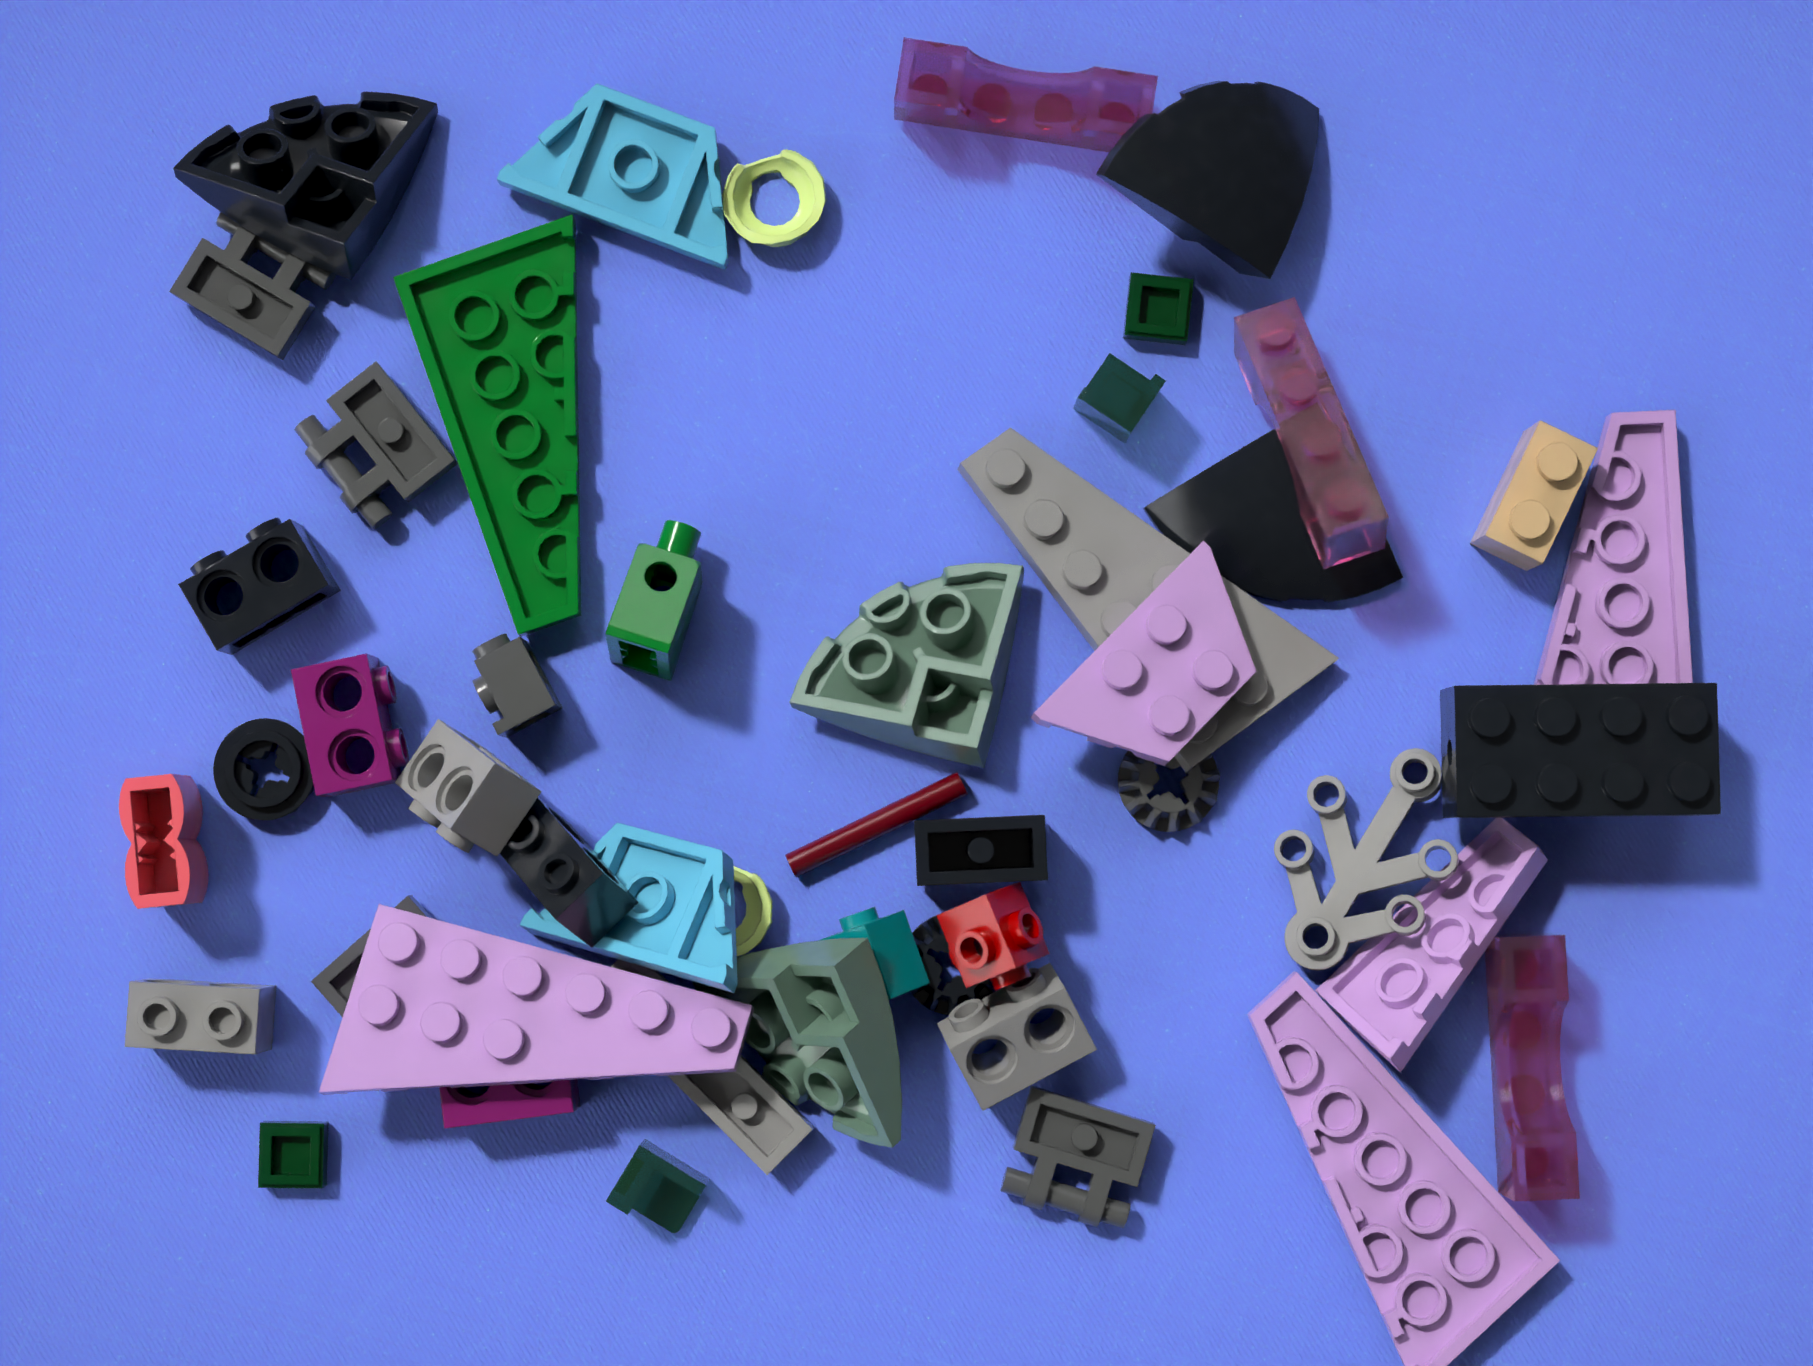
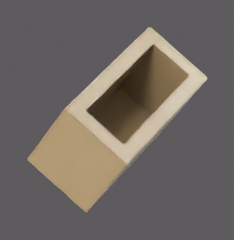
(1534, 496)

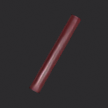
(876, 824)

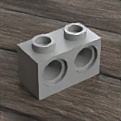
(465, 790)
(200, 1016)
(1023, 1049)

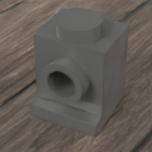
(513, 684)

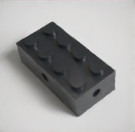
(1580, 750)

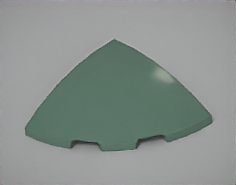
(921, 663)
(825, 1032)

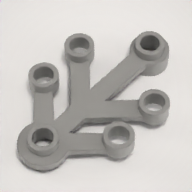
(1359, 869)

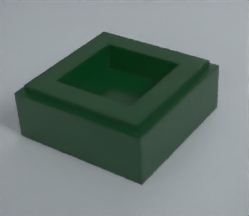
(1158, 308)
(293, 1154)

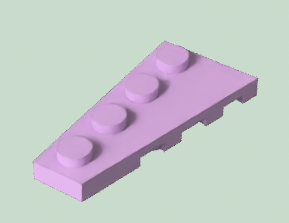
(1403, 983)

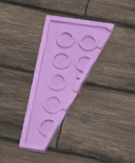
(1625, 576)
(489, 1011)
(1416, 1212)

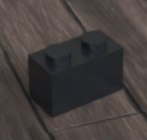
(980, 850)

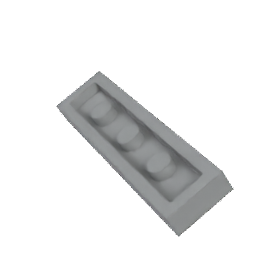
(742, 1104)

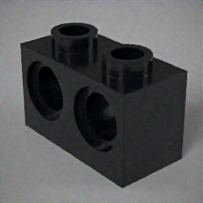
(265, 601)
(566, 874)

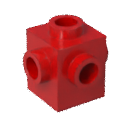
(994, 937)

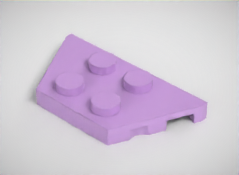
(1159, 668)

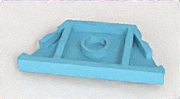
(631, 172)
(682, 912)

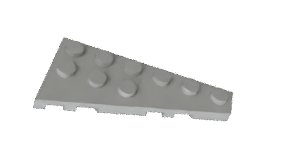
(1108, 561)

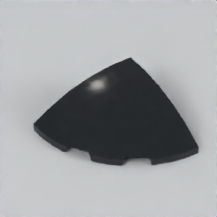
(1222, 169)
(315, 174)
(1256, 531)

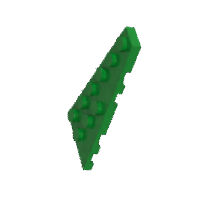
(505, 377)

